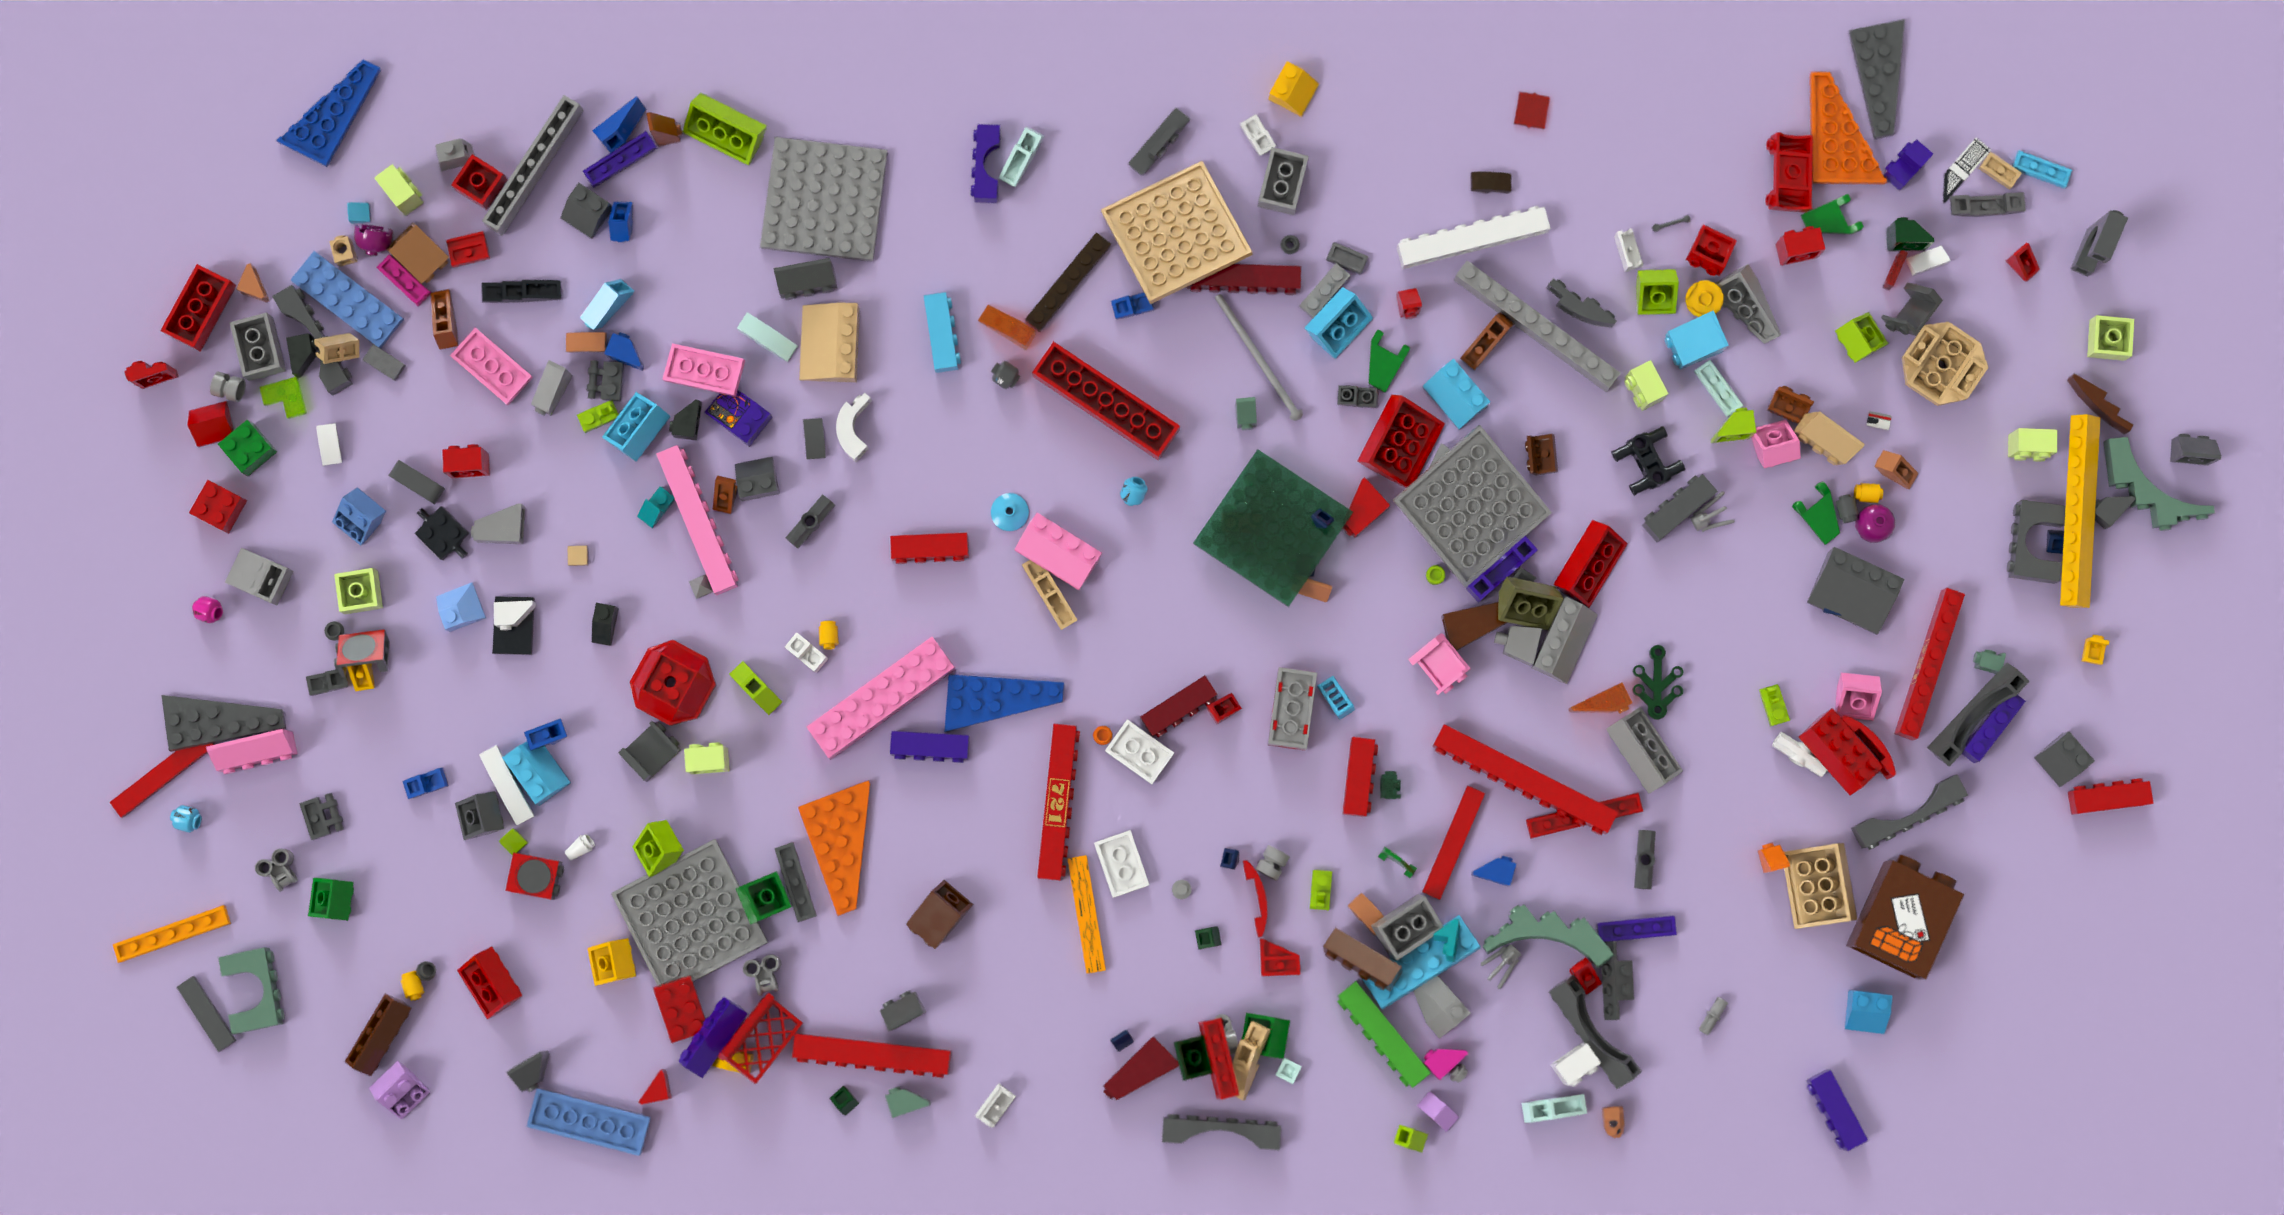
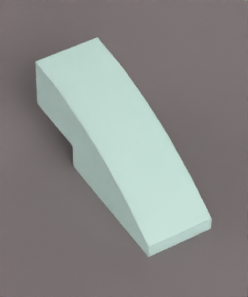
(1021, 156)
(767, 337)
(1554, 1108)

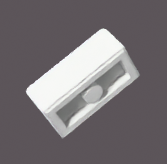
(1927, 260)

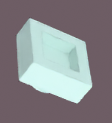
(1288, 1070)

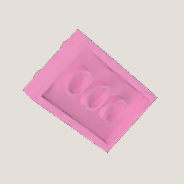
(491, 366)
(703, 370)

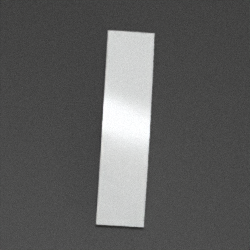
(506, 785)

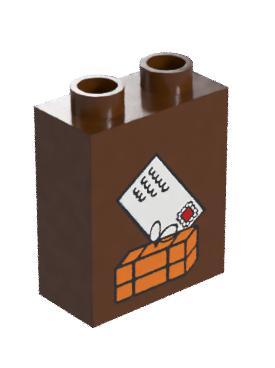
(1906, 917)

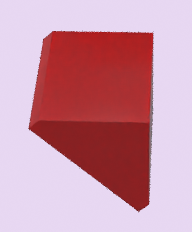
(210, 423)

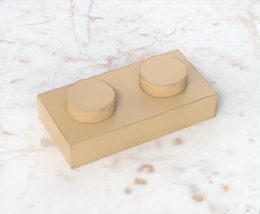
(2000, 170)

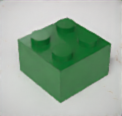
(247, 448)
(763, 897)

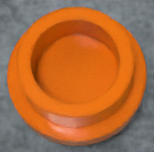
(1102, 735)

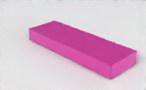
(403, 280)

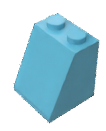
(1696, 340)

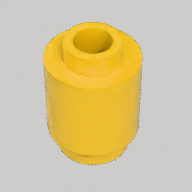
(1868, 492)
(828, 635)
(412, 986)

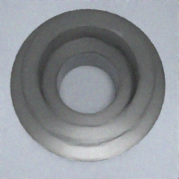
(1290, 238)

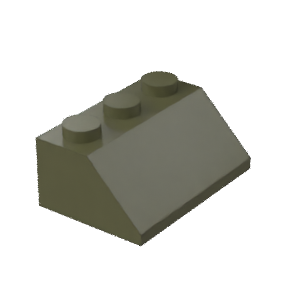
(1528, 603)

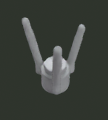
(1701, 520)
(1510, 955)

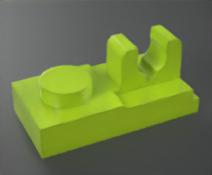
(598, 416)
(1774, 705)
(1320, 890)

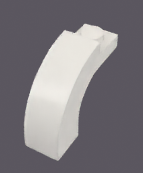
(845, 427)

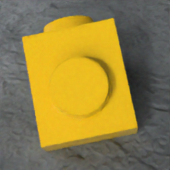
(2094, 649)

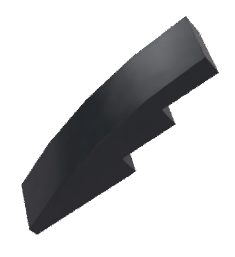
(521, 291)

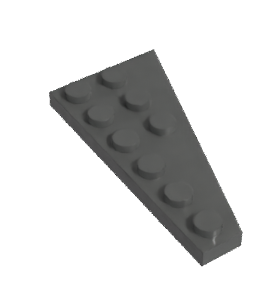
(1878, 62)
(205, 722)

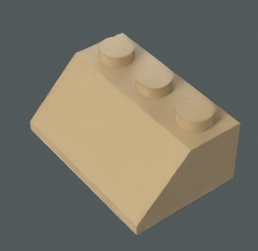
(1827, 438)

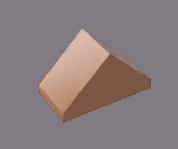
(251, 284)

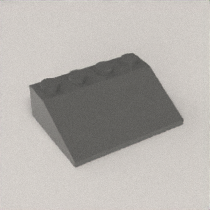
(1855, 590)

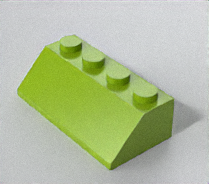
(724, 128)

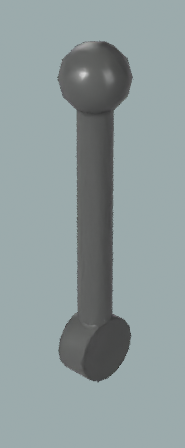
(1656, 227)

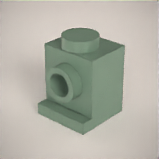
(1989, 661)

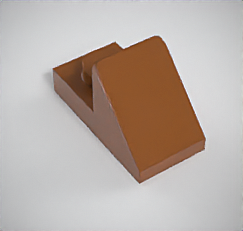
(724, 494)

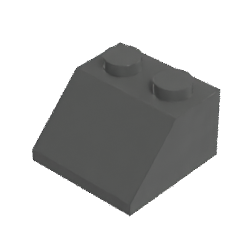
(585, 210)
(2194, 450)
(756, 479)
(2064, 758)
(479, 815)
(902, 1011)

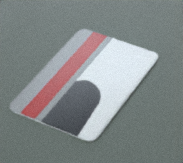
(1879, 420)

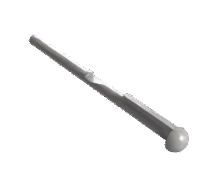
(1296, 414)

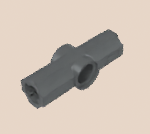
(818, 511)
(1645, 846)

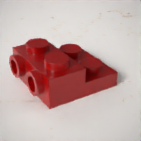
(1711, 250)
(145, 375)

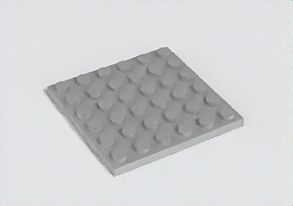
(823, 199)
(1472, 506)
(689, 916)

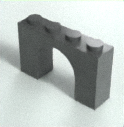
(2099, 242)
(2022, 562)

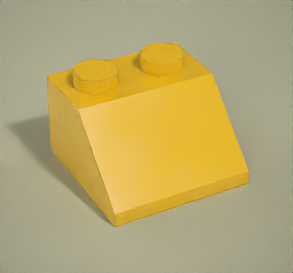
(1293, 89)
(611, 961)

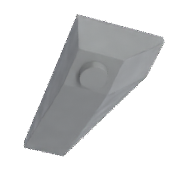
(1748, 303)
(1440, 1006)

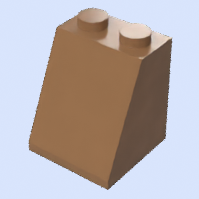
(418, 253)

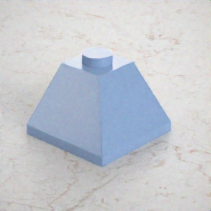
(459, 607)

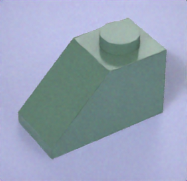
(1246, 413)
(904, 1101)

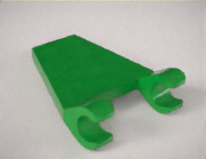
(1830, 218)
(1384, 363)
(1821, 515)
(1410, 869)

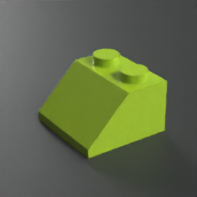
(1656, 291)
(1861, 337)
(1736, 427)
(657, 847)

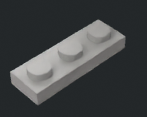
(1324, 290)

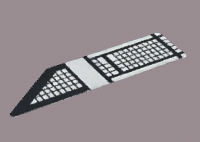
(1963, 167)

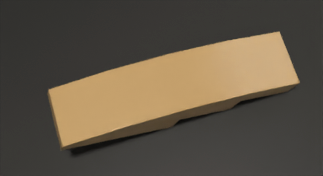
(1050, 594)

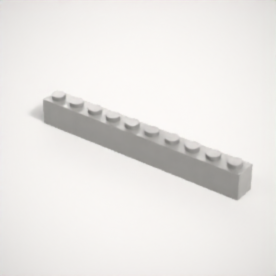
(1536, 326)

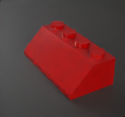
(1590, 563)

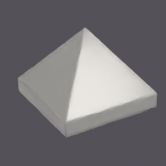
(701, 586)

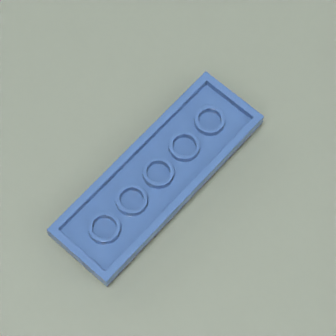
(347, 299)
(588, 1122)

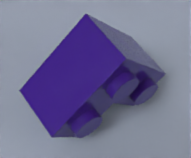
(1910, 161)

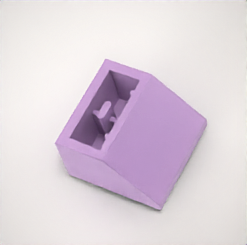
(399, 1090)

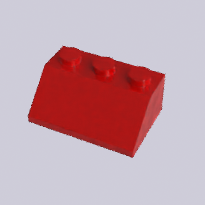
(489, 982)

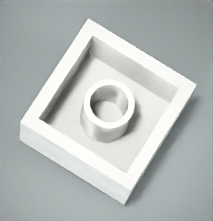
(1575, 1064)

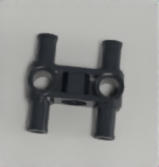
(1648, 460)

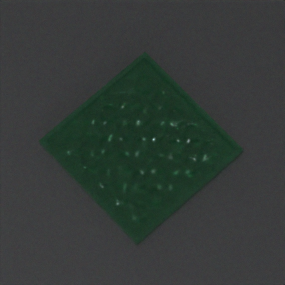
(1268, 529)

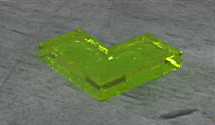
(288, 392)

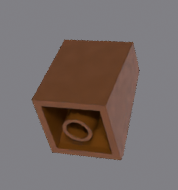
(939, 914)

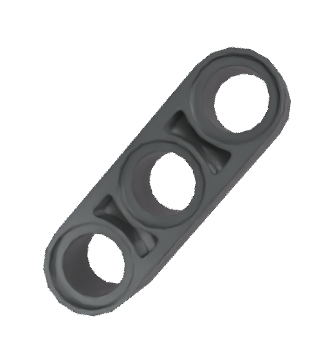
(416, 482)

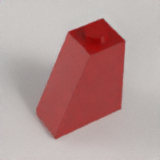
(1366, 508)

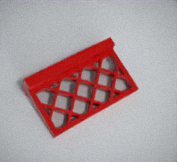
(745, 1032)
(1220, 1059)

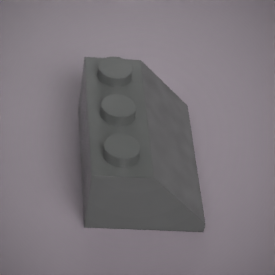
(805, 278)

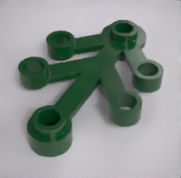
(1657, 685)

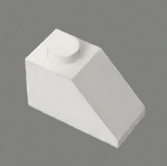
(511, 613)

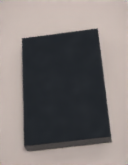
(520, 638)

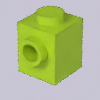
(1410, 1138)

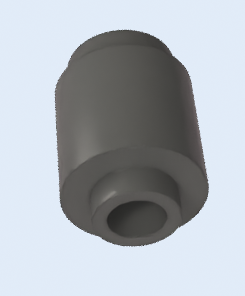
(1847, 508)

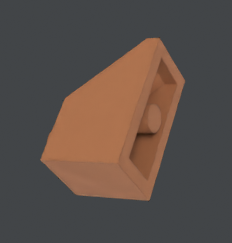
(1896, 469)

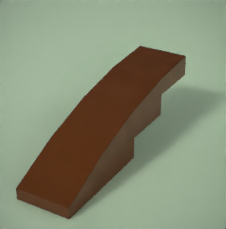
(2094, 399)

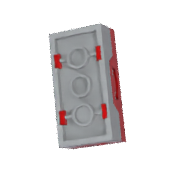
(1292, 709)

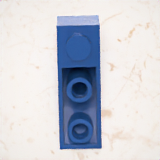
(619, 126)

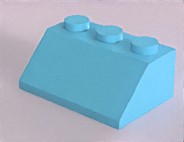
(1339, 322)
(1456, 394)
(636, 426)
(536, 772)

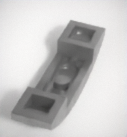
(1987, 205)

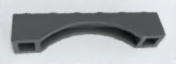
(292, 305)
(2001, 687)
(1944, 793)
(1616, 1064)
(1262, 1135)

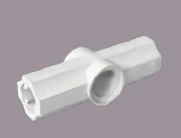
(1798, 754)

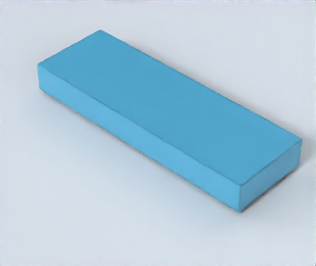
(2042, 169)

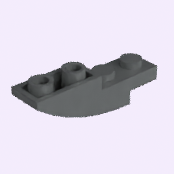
(1586, 311)

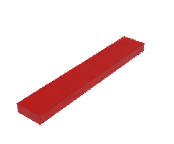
(156, 779)
(1555, 823)
(1453, 842)

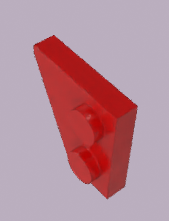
(1277, 960)

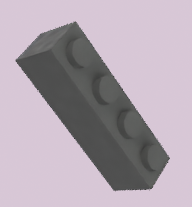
(1679, 508)

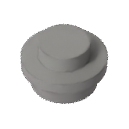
(1181, 889)
(1458, 1073)

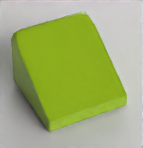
(513, 841)

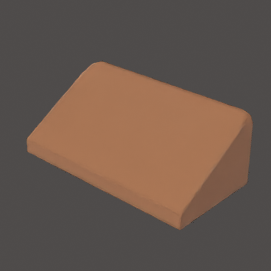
(1316, 590)

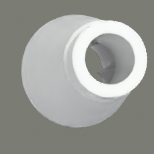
(580, 846)

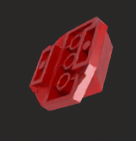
(686, 697)

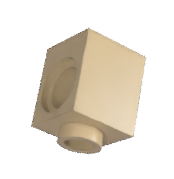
(347, 257)

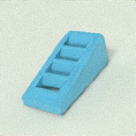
(1346, 710)

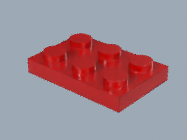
(680, 1008)

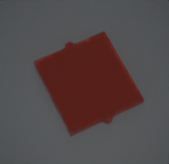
(1531, 110)

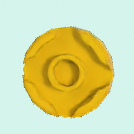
(1704, 297)

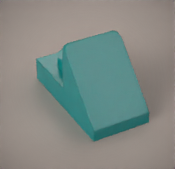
(656, 507)
(1449, 934)

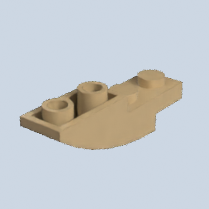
(1247, 1056)

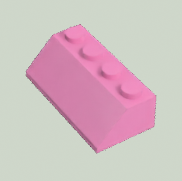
(1058, 551)
(253, 750)

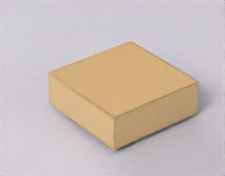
(577, 555)

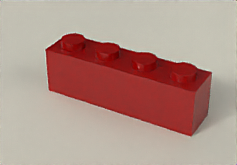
(929, 547)
(1358, 777)
(2110, 797)

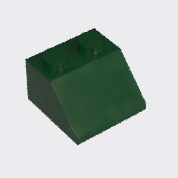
(1907, 236)
(1193, 1057)

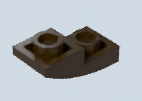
(1491, 181)

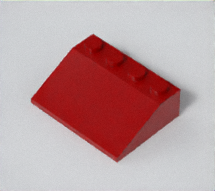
(1401, 441)

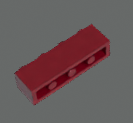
(1179, 706)

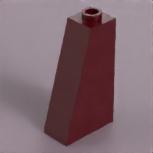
(1143, 1067)

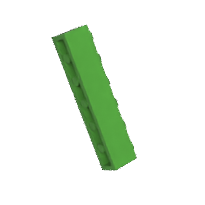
(1384, 1035)

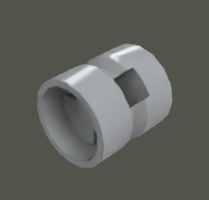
(231, 388)
(1272, 862)

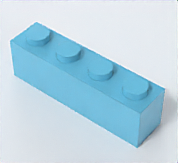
(941, 333)

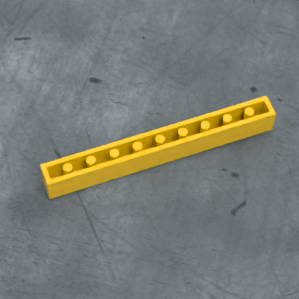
(2080, 511)

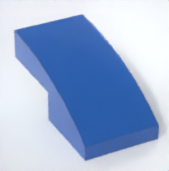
(1131, 306)
(425, 783)

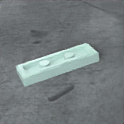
(1718, 388)

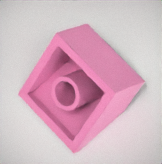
(1776, 444)
(1858, 696)

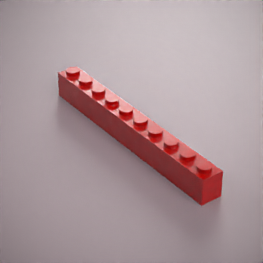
(1524, 779)

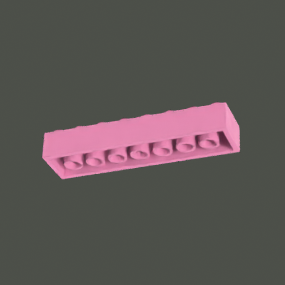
(881, 698)

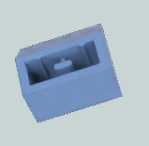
(358, 515)

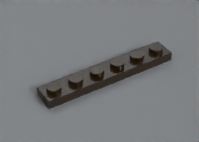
(1068, 282)

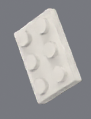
(1139, 752)
(1121, 863)

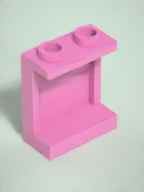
(1441, 663)

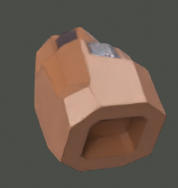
(1613, 1121)

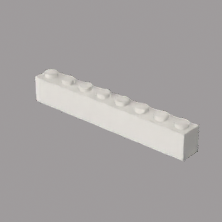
(1473, 237)

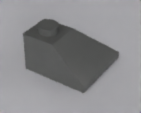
(529, 1072)

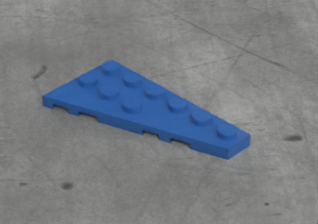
(328, 120)
(985, 699)

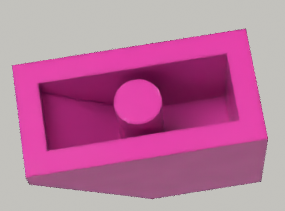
(1442, 1060)

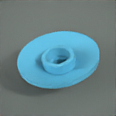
(1012, 521)

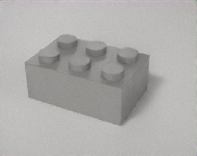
(1282, 181)
(257, 346)
(1407, 927)

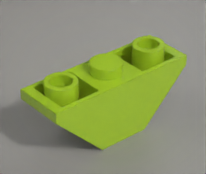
(755, 688)

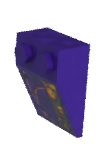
(739, 416)

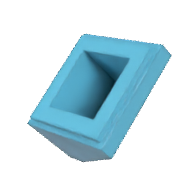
(358, 212)

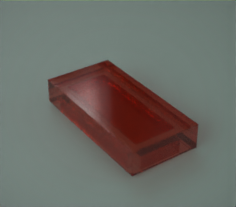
(1894, 270)

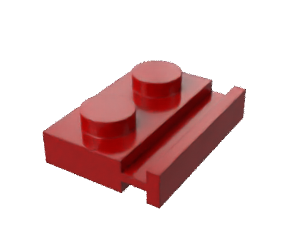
(468, 249)

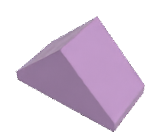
(1437, 1111)

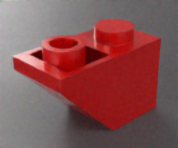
(1409, 303)

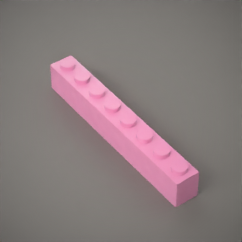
(697, 520)

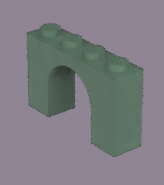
(268, 1011)

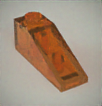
(1007, 326)
(1608, 701)

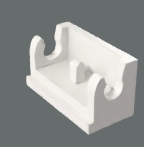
(1628, 250)
(995, 1105)

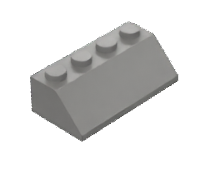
(1564, 640)
(1644, 750)

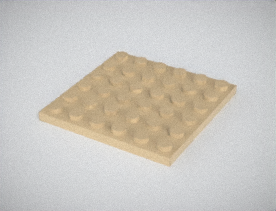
(1176, 232)

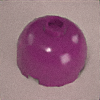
(372, 238)
(1875, 523)

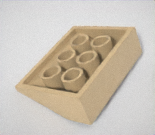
(829, 342)
(1819, 886)

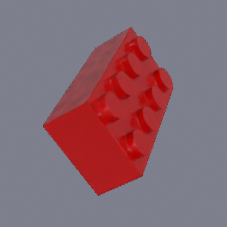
(198, 308)
(1841, 751)

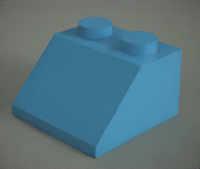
(1868, 1011)

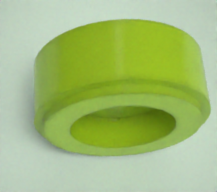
(1435, 575)

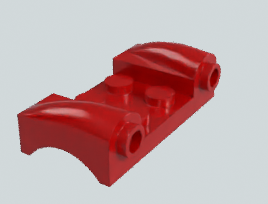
(1791, 173)

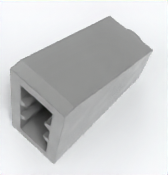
(551, 388)
(501, 527)

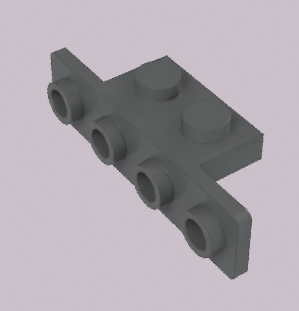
(1159, 141)
(1617, 983)

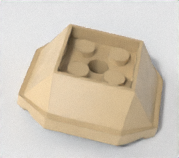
(1959, 352)

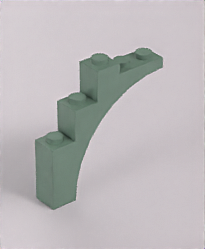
(2125, 473)
(1525, 926)

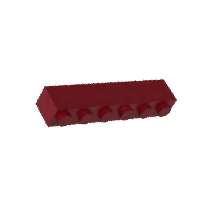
(1252, 279)

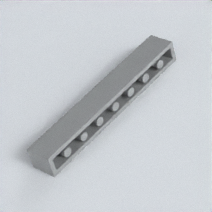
(532, 165)

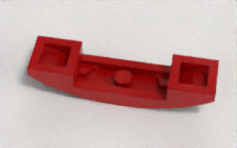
(1874, 745)
(1250, 873)

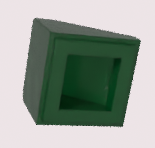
(1208, 937)
(844, 1100)

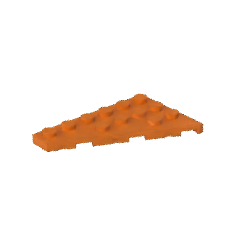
(1838, 145)
(837, 837)

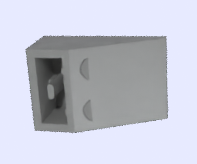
(259, 576)

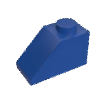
(621, 221)
(623, 350)
(1497, 871)

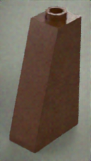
(1470, 624)

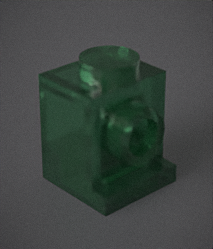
(1389, 785)

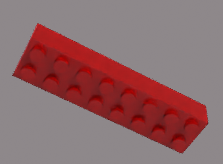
(1106, 401)

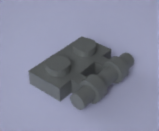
(611, 380)
(315, 816)

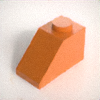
(1772, 858)

